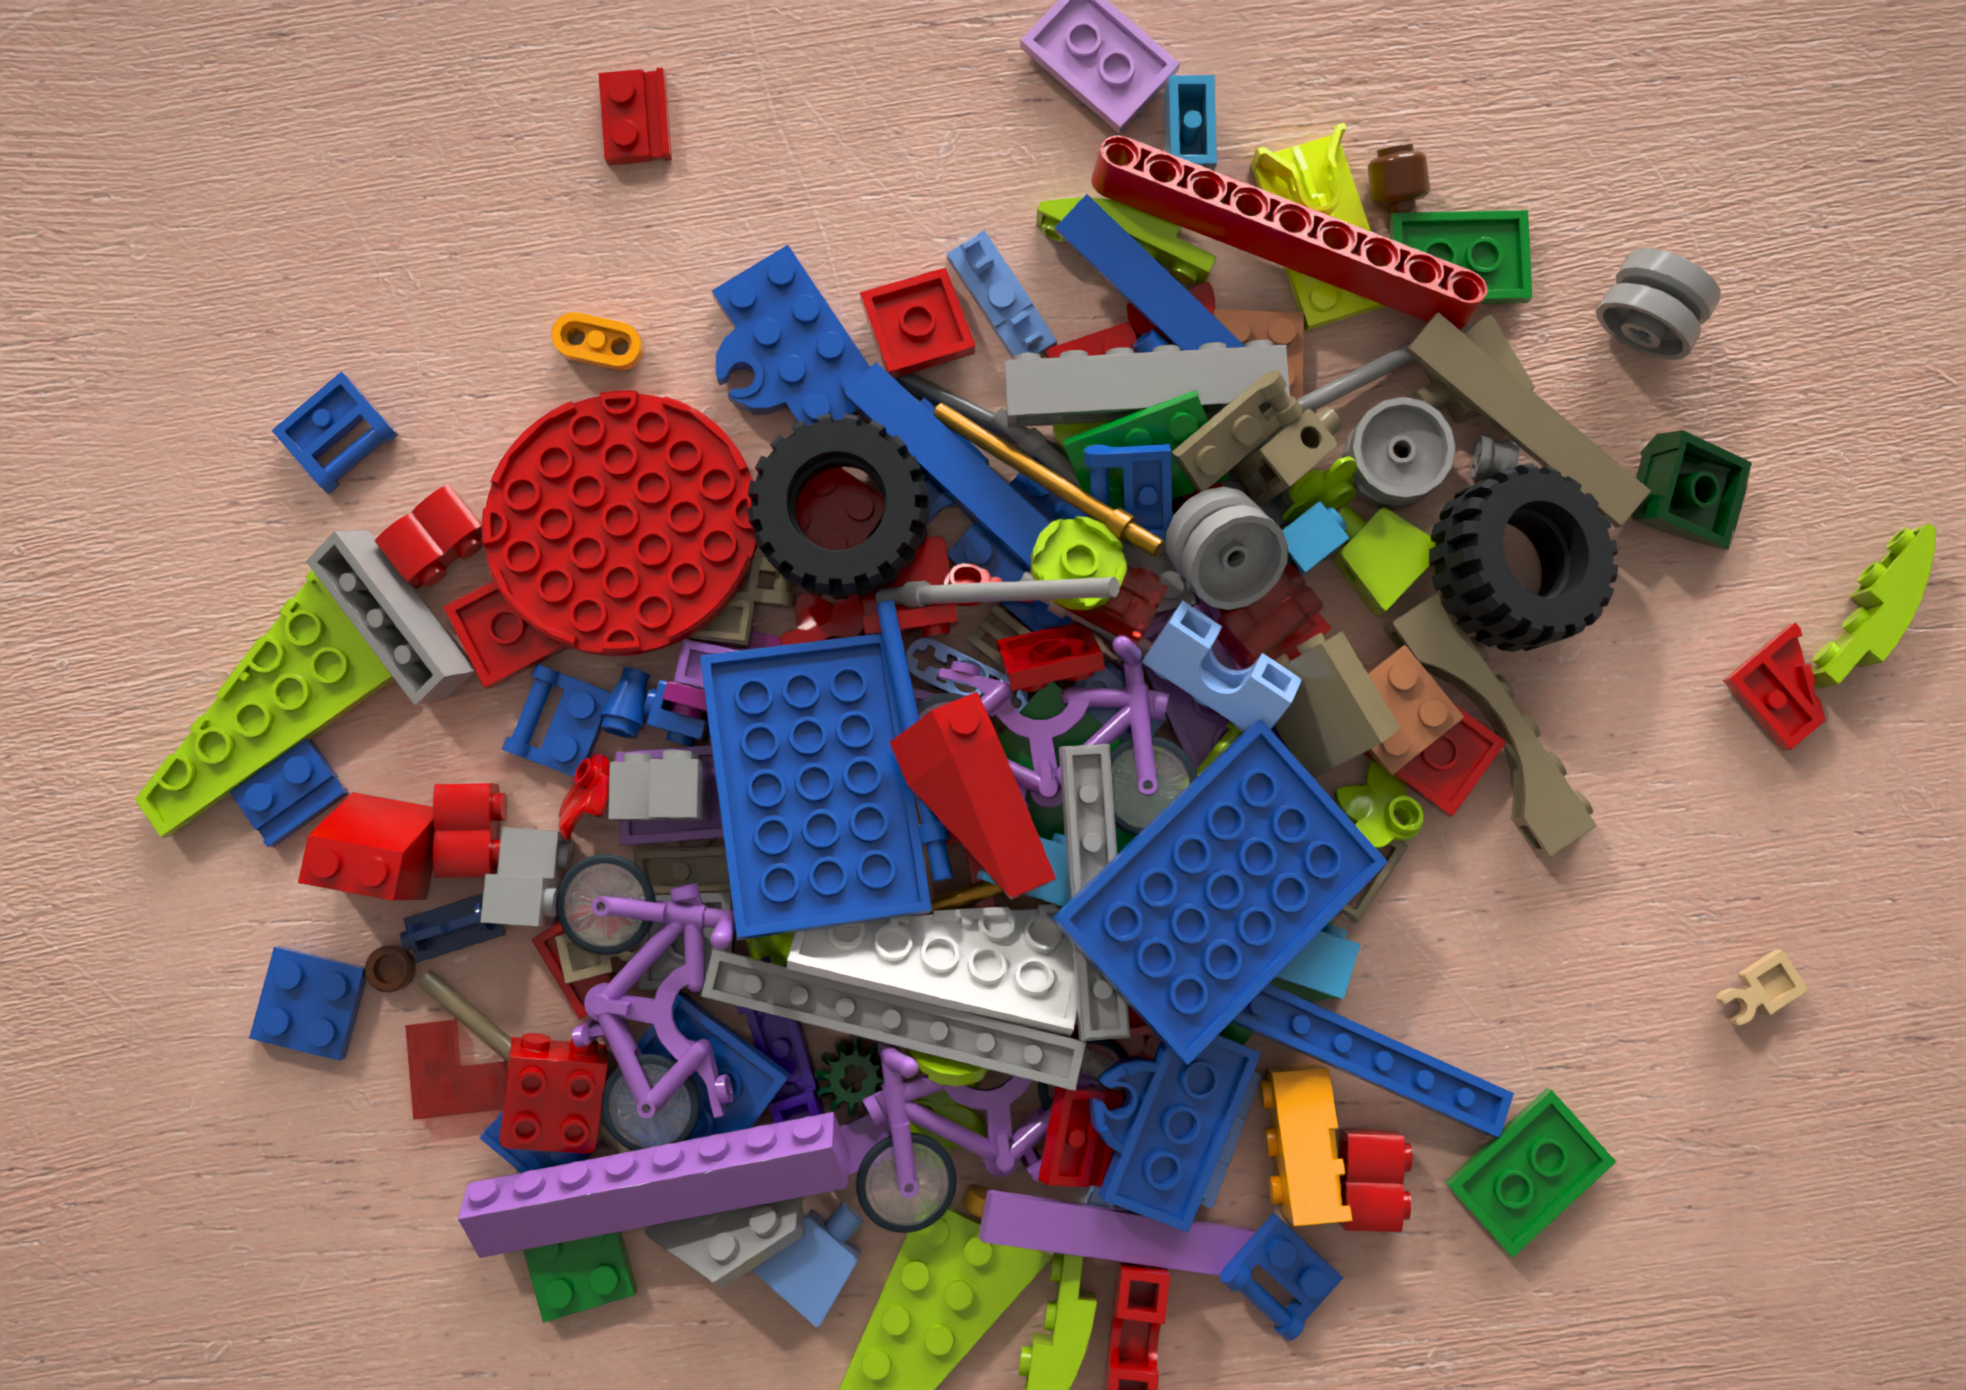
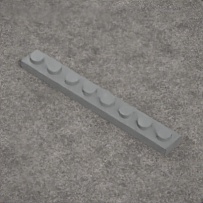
(894, 1019)

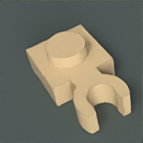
(1767, 985)

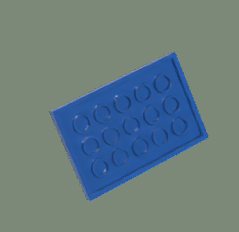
(811, 787)
(1220, 891)

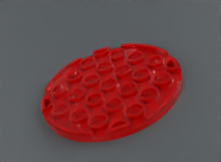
(619, 523)

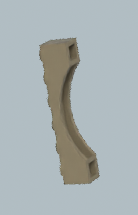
(1543, 801)

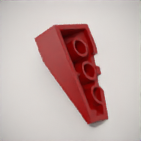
(966, 781)

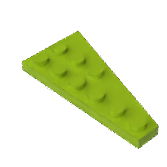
(281, 692)
(938, 1304)

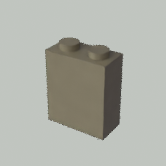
(1335, 706)

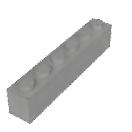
(1123, 382)

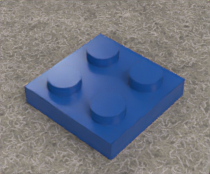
(309, 1003)

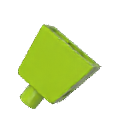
(1381, 556)

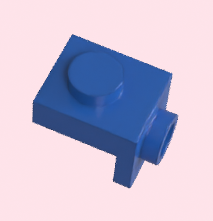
(680, 728)

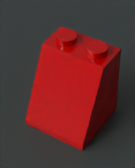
(372, 849)

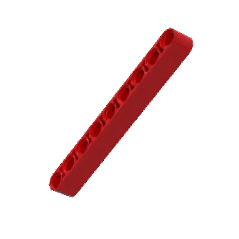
(1286, 232)

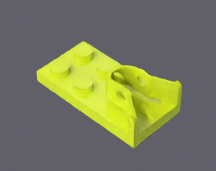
(1320, 179)

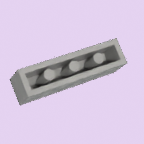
(390, 616)

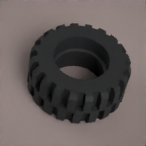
(825, 447)
(1569, 542)

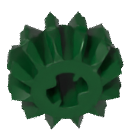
(840, 1069)

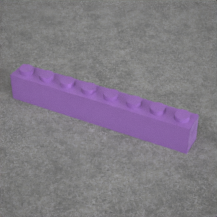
(656, 1185)

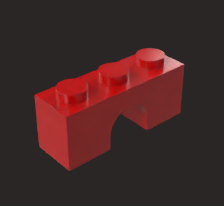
(1135, 1327)

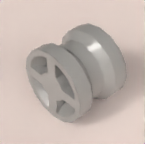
(1492, 456)

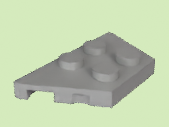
(732, 1241)

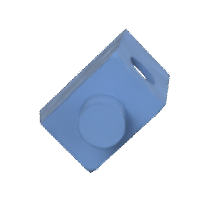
(817, 1264)

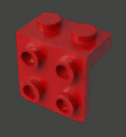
(934, 620)
(553, 1095)

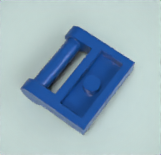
(326, 420)
(1145, 481)
(573, 726)
(1292, 1265)

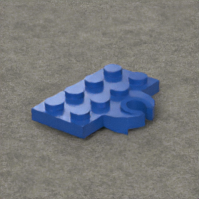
(787, 341)
(1170, 1127)

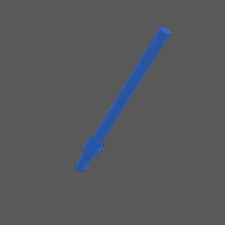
(931, 830)

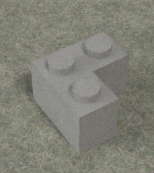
(660, 788)
(527, 878)

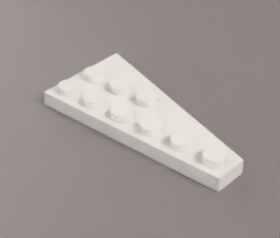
(967, 960)

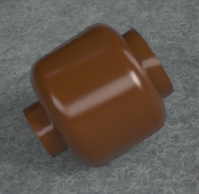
(1398, 178)

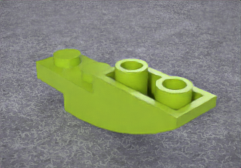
(1154, 234)
(1887, 603)
(1056, 1358)

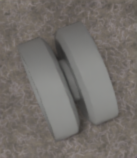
(1658, 303)
(1424, 449)
(1226, 548)

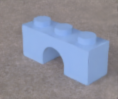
(1186, 658)

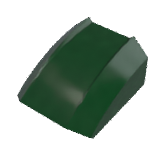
(1692, 487)

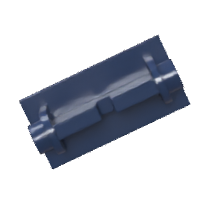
(448, 929)

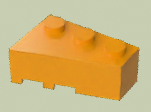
(1303, 1144)

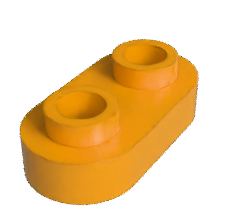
(599, 341)

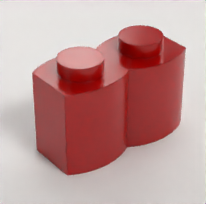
(432, 537)
(467, 829)
(1375, 1179)

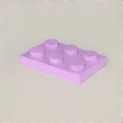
(1100, 58)

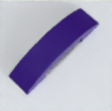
(786, 1045)

